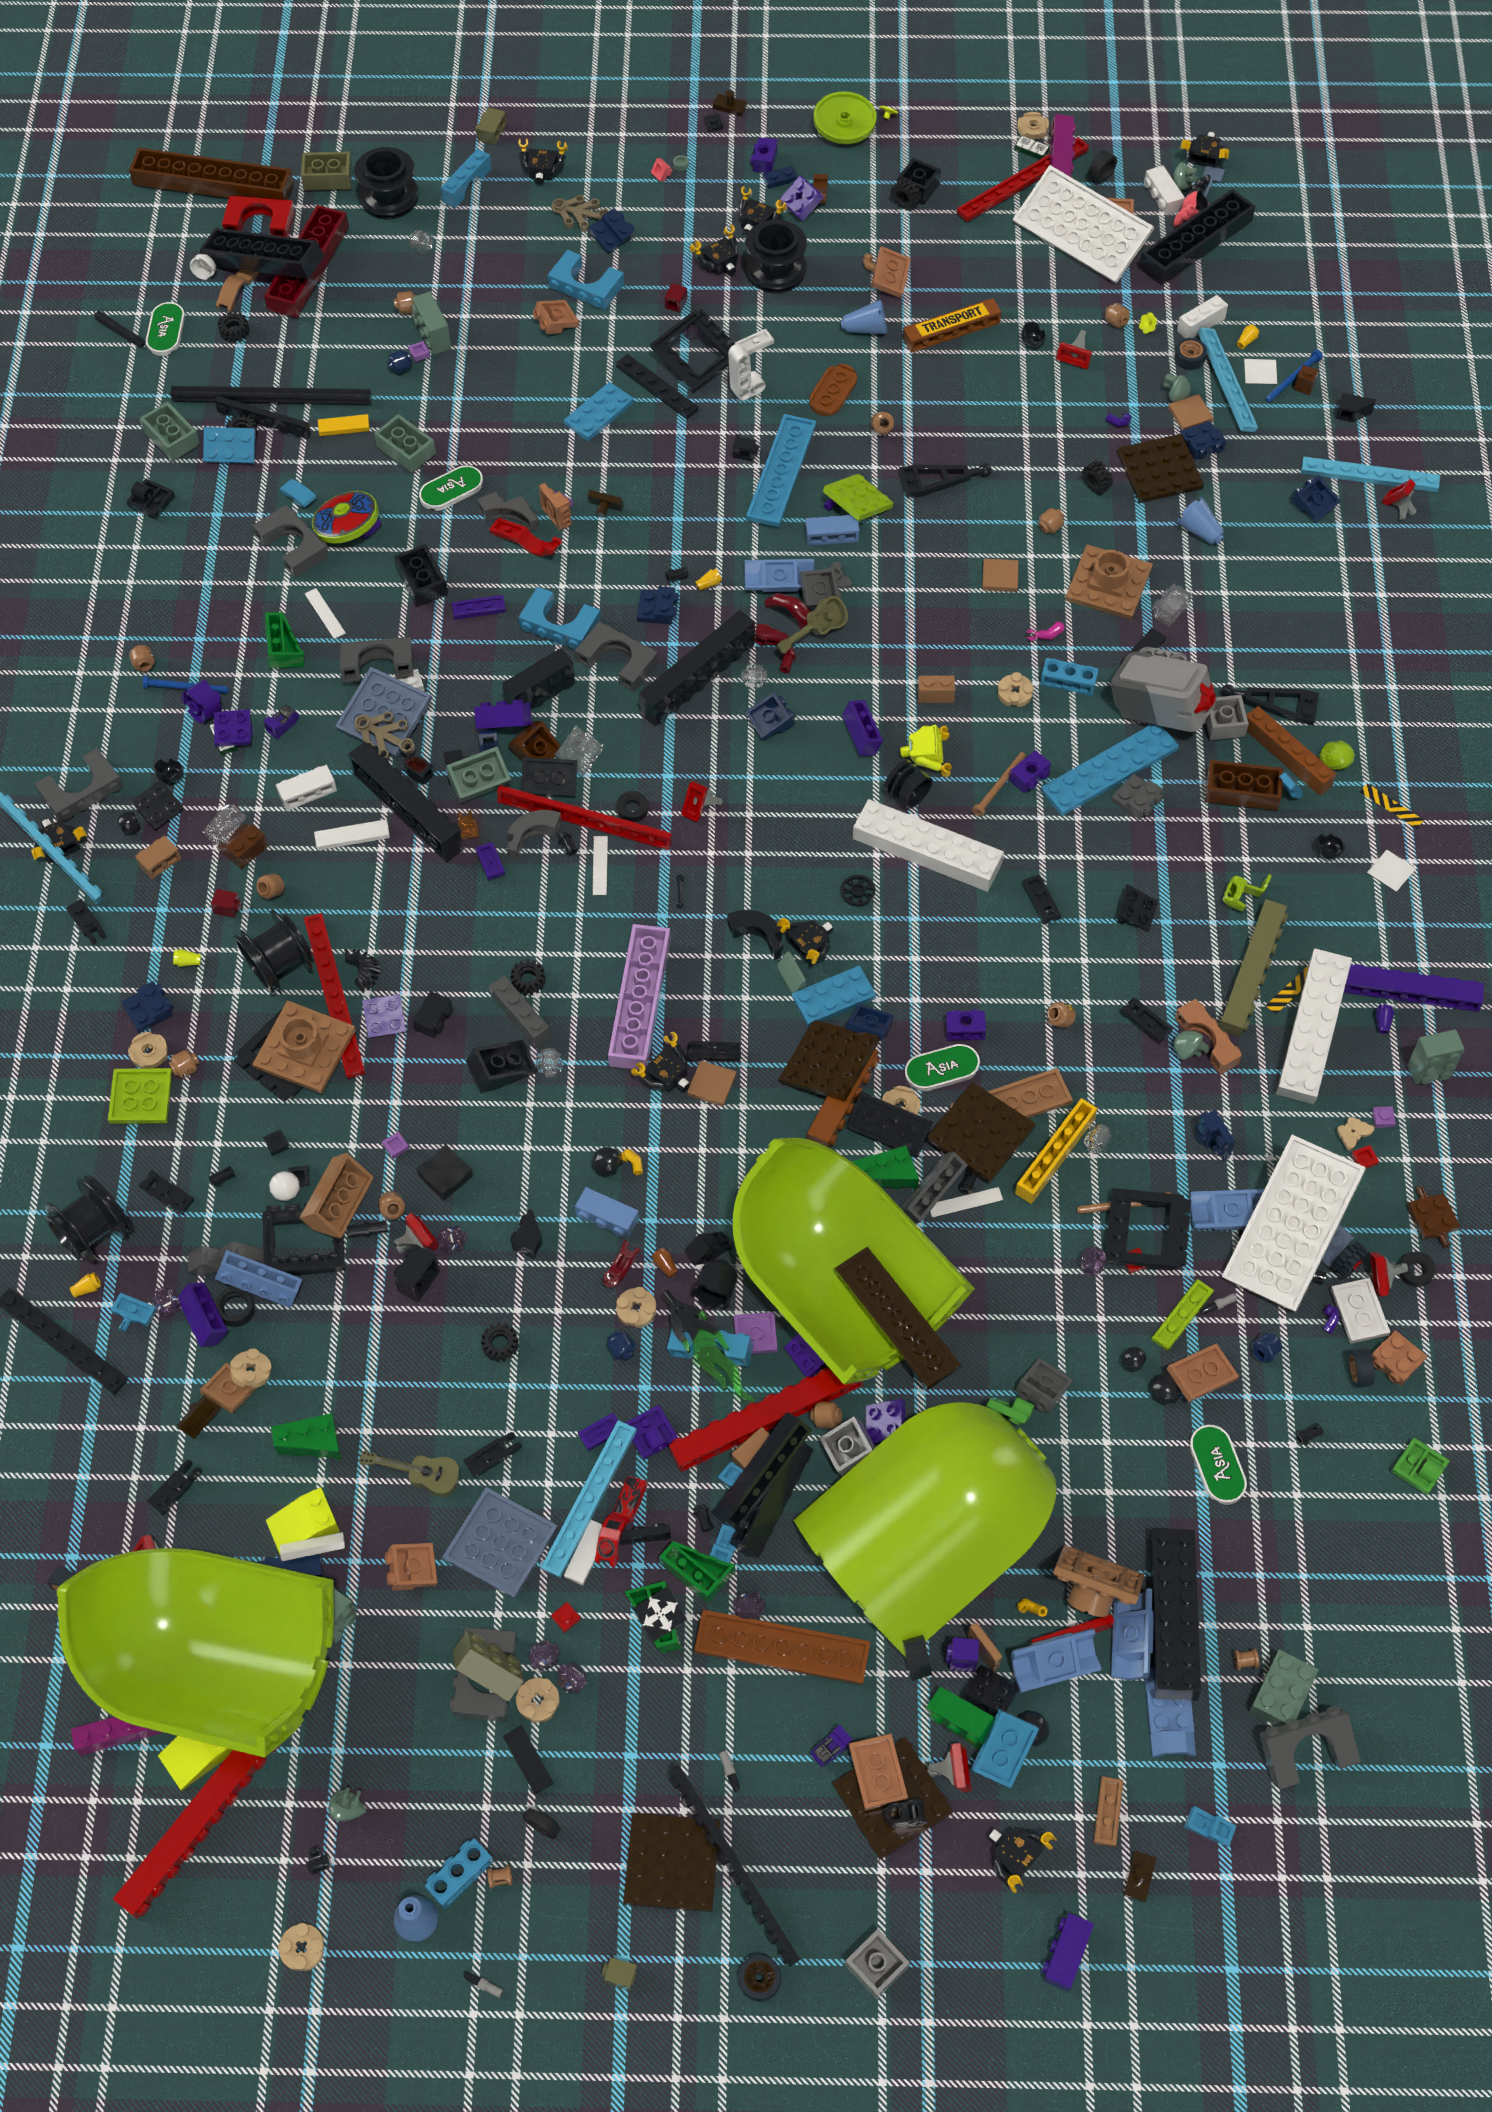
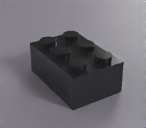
(421, 575)

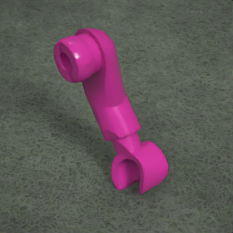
(1048, 634)

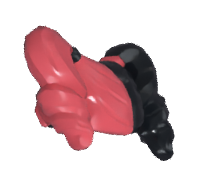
(1194, 201)

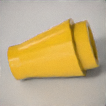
(1248, 335)
(710, 579)
(86, 1285)

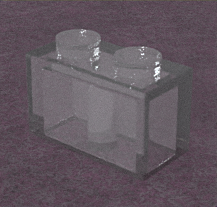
(1171, 605)
(224, 824)

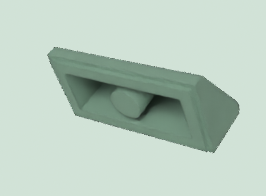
(791, 973)

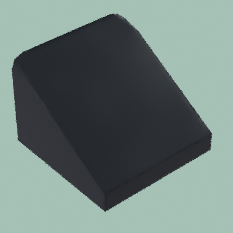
(302, 1173)

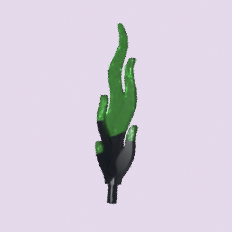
(703, 1334)

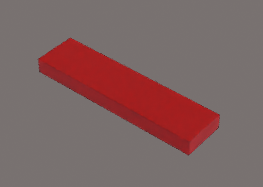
(1098, 1625)

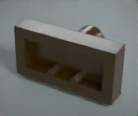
(729, 104)
(604, 502)
(198, 1416)
(1140, 1877)

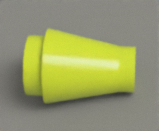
(186, 958)

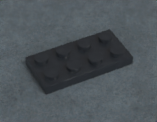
(889, 1123)

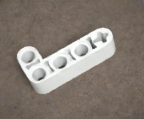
(742, 380)

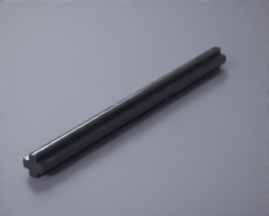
(272, 394)

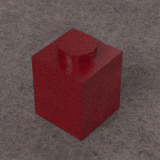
(676, 298)
(226, 903)

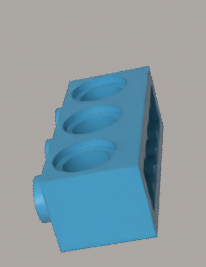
(1069, 676)
(458, 1885)

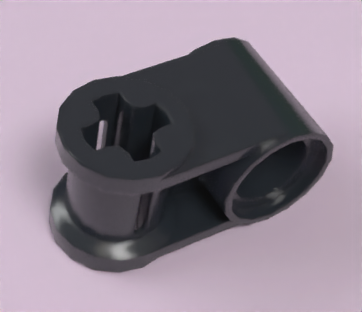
(907, 1813)

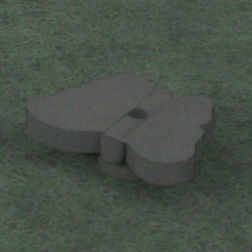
(843, 581)

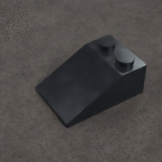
(500, 1064)

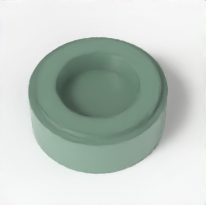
(681, 163)

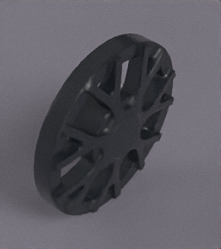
(858, 890)

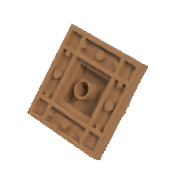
(1109, 582)
(304, 1047)
(1096, 1581)

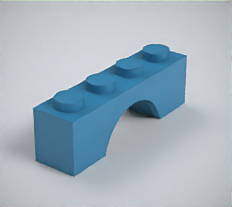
(455, 187)
(739, 1347)

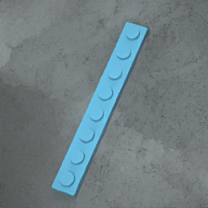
(1228, 380)
(1369, 473)
(55, 853)
(589, 1499)

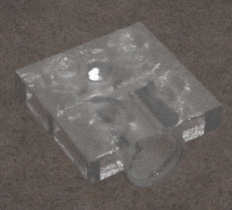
(580, 747)

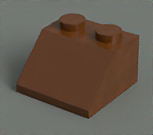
(535, 742)
(244, 845)

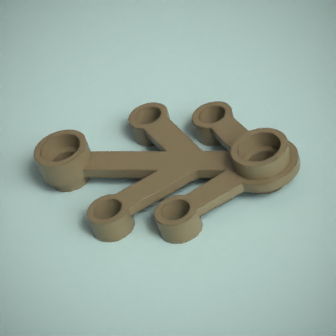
(562, 207)
(383, 732)

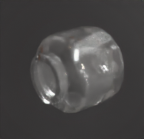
(421, 241)
(754, 675)
(549, 1062)
(1098, 1139)

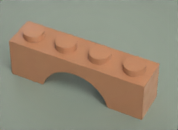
(1195, 1017)

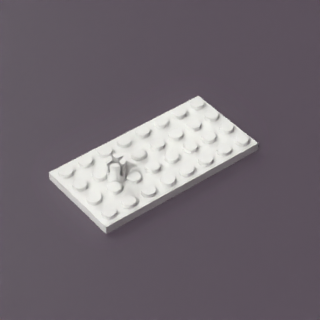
(1083, 224)
(1294, 1223)

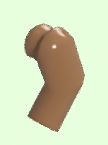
(868, 263)

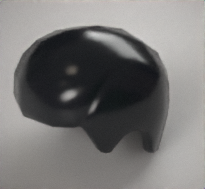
(1033, 335)
(168, 771)
(1330, 846)
(606, 1161)
(1164, 1389)
(1037, 1719)

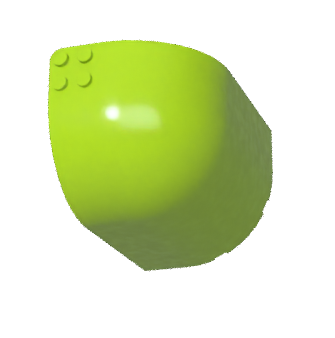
(805, 1216)
(932, 1517)
(199, 1644)

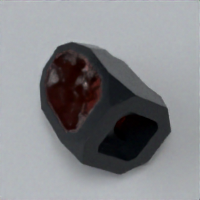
(418, 768)

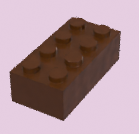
(1243, 785)

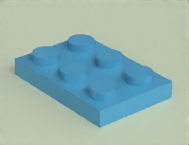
(229, 445)
(1005, 1748)

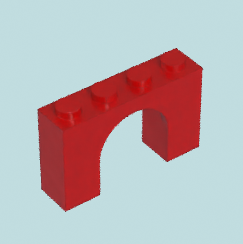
(242, 208)

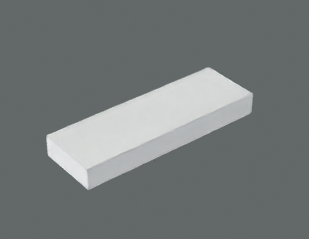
(756, 341)
(312, 1546)
(584, 1555)

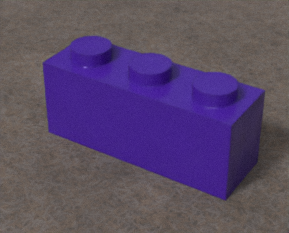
(502, 714)
(862, 728)
(202, 1314)
(1067, 1951)

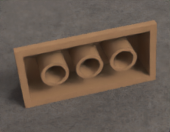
(337, 1196)

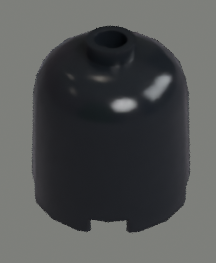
(715, 1284)

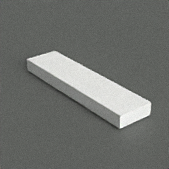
(351, 834)

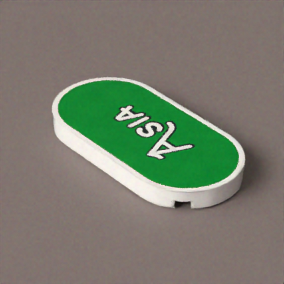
(165, 328)
(451, 488)
(942, 1067)
(1218, 1464)

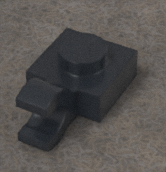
(318, 1862)

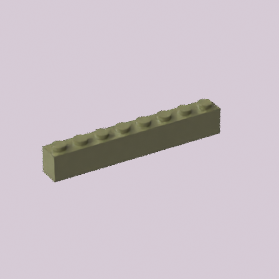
(1253, 967)

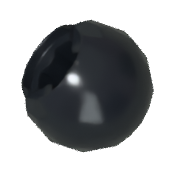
(128, 822)
(1133, 1359)

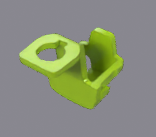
(1237, 886)

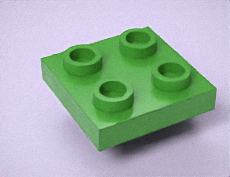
(1018, 1413)
(1420, 1466)

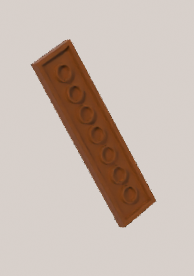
(782, 1647)

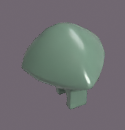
(1184, 176)
(1179, 387)
(1189, 1043)
(345, 1805)

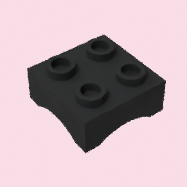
(445, 1172)

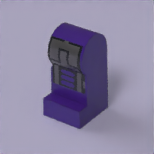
(281, 721)
(831, 1747)

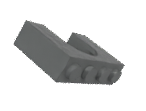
(284, 523)
(606, 639)
(357, 653)
(66, 804)
(474, 1704)
(1281, 1742)

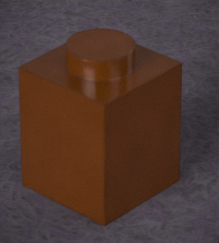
(1306, 380)

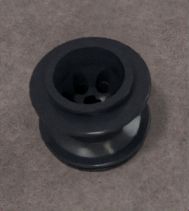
(386, 183)
(776, 256)
(274, 950)
(87, 1219)

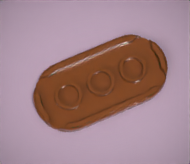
(833, 390)

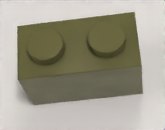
(491, 125)

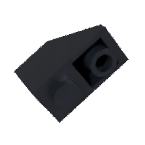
(1354, 407)
(528, 1237)
(708, 1247)

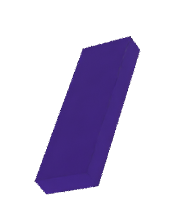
(478, 607)

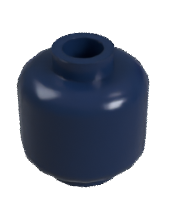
(399, 361)
(621, 1345)
(1267, 1347)

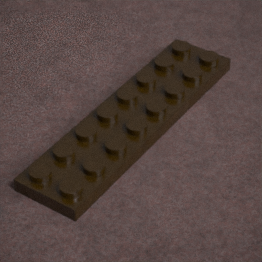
(898, 1318)

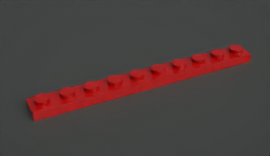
(1012, 185)
(586, 817)
(333, 989)

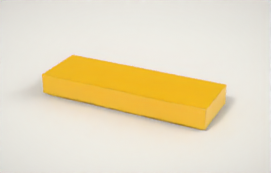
(343, 425)

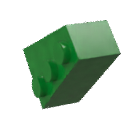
(281, 644)
(890, 1168)
(308, 1437)
(698, 1571)
(670, 1641)
(960, 1717)

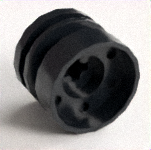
(908, 784)

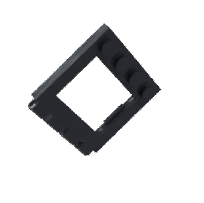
(678, 365)
(245, 1057)
(1119, 1226)
(294, 1263)

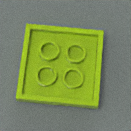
(858, 497)
(140, 1096)

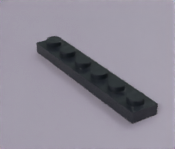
(657, 386)
(263, 417)

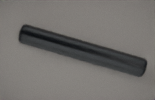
(119, 329)

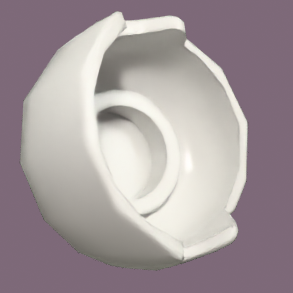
(203, 266)
(284, 1186)

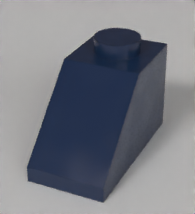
(488, 739)

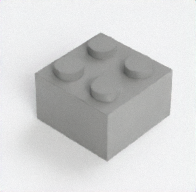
(1227, 718)
(847, 1445)
(877, 1964)

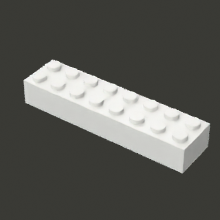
(928, 845)
(1314, 1026)

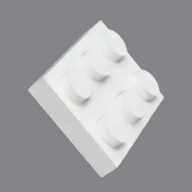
(1360, 1310)

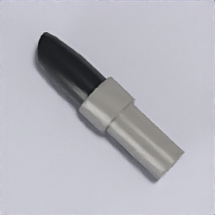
(1219, 1303)
(729, 1770)
(483, 1984)

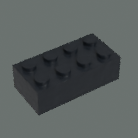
(541, 680)

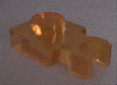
(467, 826)

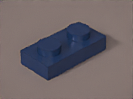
(779, 177)

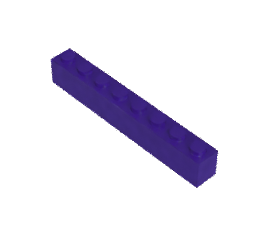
(1414, 988)

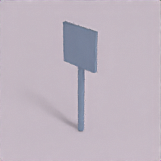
(1216, 175)

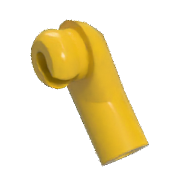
(635, 1159)
(1032, 1607)

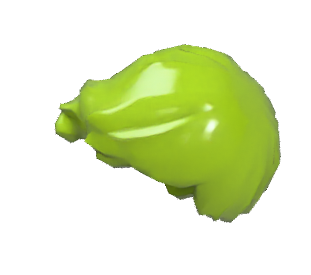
(1337, 755)

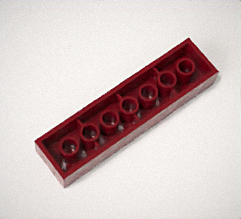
(289, 294)

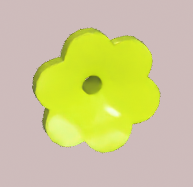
(888, 111)
(1148, 323)

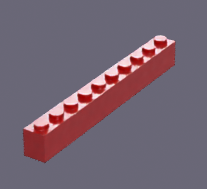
(740, 1426)
(187, 1832)

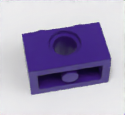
(764, 155)
(1033, 763)
(958, 1032)
(962, 1655)

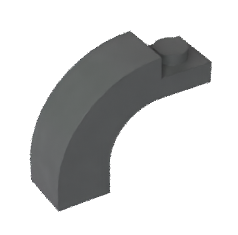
(531, 824)

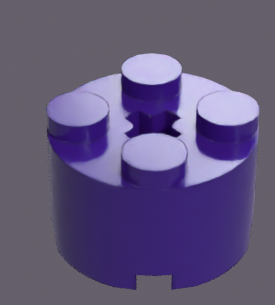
(201, 701)

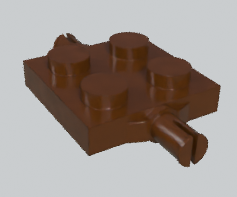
(1433, 1216)

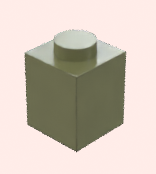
(619, 1973)

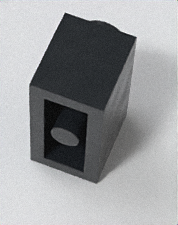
(432, 1014)

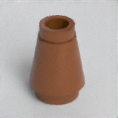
(664, 1262)

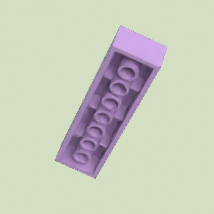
(639, 997)

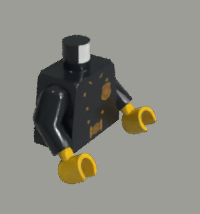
(1205, 150)
(542, 163)
(754, 212)
(720, 255)
(62, 836)
(808, 939)
(666, 1069)
(1017, 1853)

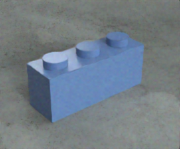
(831, 530)
(606, 1212)

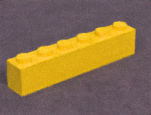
(1056, 1151)

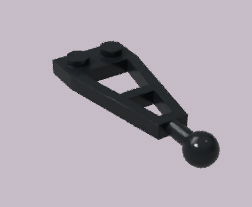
(913, 486)
(1306, 706)

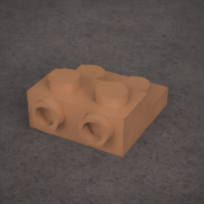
(554, 316)
(555, 506)
(1398, 1358)
(411, 1566)

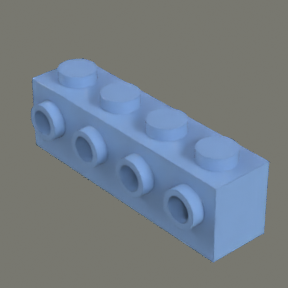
(258, 1279)

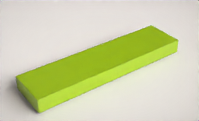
(1182, 1315)

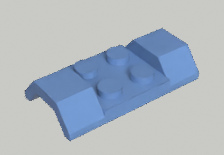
(776, 574)
(1223, 1208)
(1132, 1638)
(1054, 1660)
(1169, 1724)

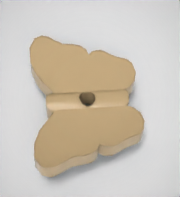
(1359, 1128)

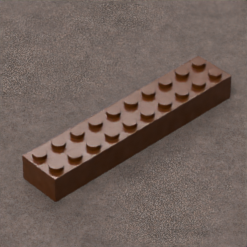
(209, 175)

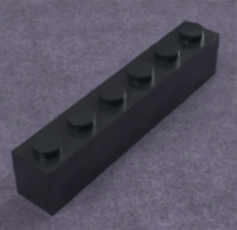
(762, 1471)
(759, 1526)

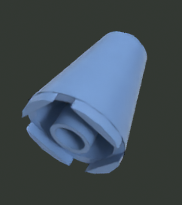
(866, 320)
(1202, 522)
(415, 1918)

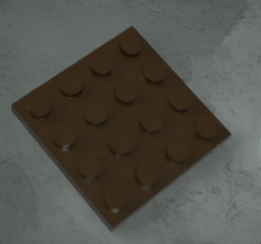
(1160, 468)
(829, 1060)
(981, 1131)
(918, 1785)
(669, 1864)

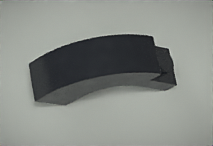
(756, 923)

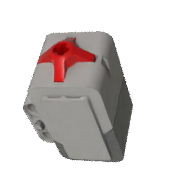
(1163, 689)

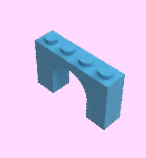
(597, 293)
(572, 634)

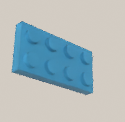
(598, 411)
(834, 995)

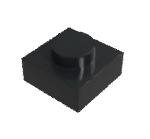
(713, 122)
(276, 1142)

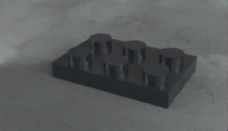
(549, 776)

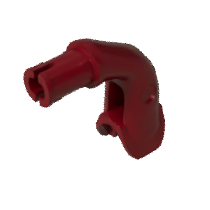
(792, 604)
(771, 636)
(621, 1265)

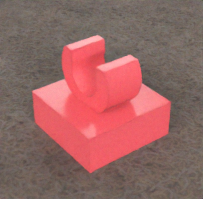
(661, 169)

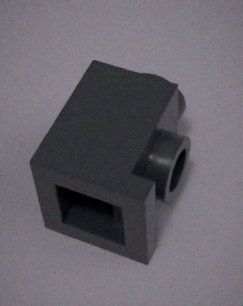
(745, 448)

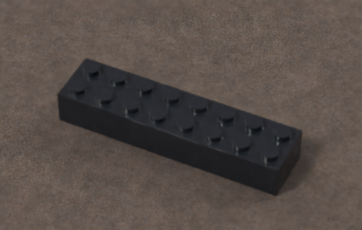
(1197, 236)
(263, 253)
(697, 668)
(406, 801)
(1175, 1614)

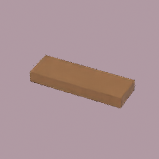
(1108, 1811)

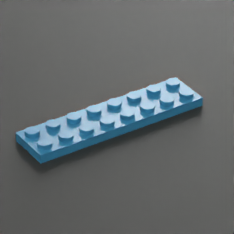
(781, 470)
(1109, 768)

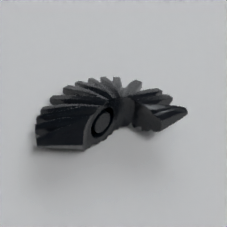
(366, 967)

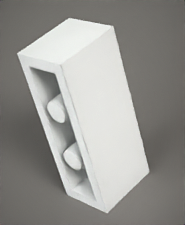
(1164, 190)
(1203, 316)
(306, 787)

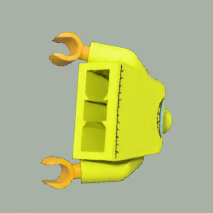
(926, 748)

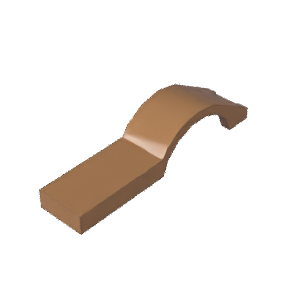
(231, 287)

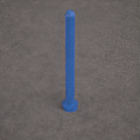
(1316, 356)
(147, 682)

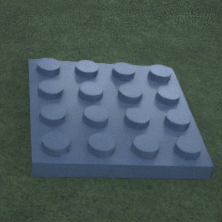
(381, 694)
(500, 1543)

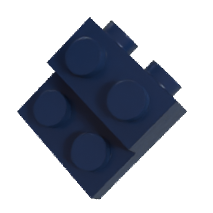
(612, 231)
(1203, 440)
(1315, 498)
(658, 605)
(771, 716)
(148, 1007)
(870, 1021)
(1213, 1132)

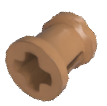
(1246, 1659)
(500, 1876)

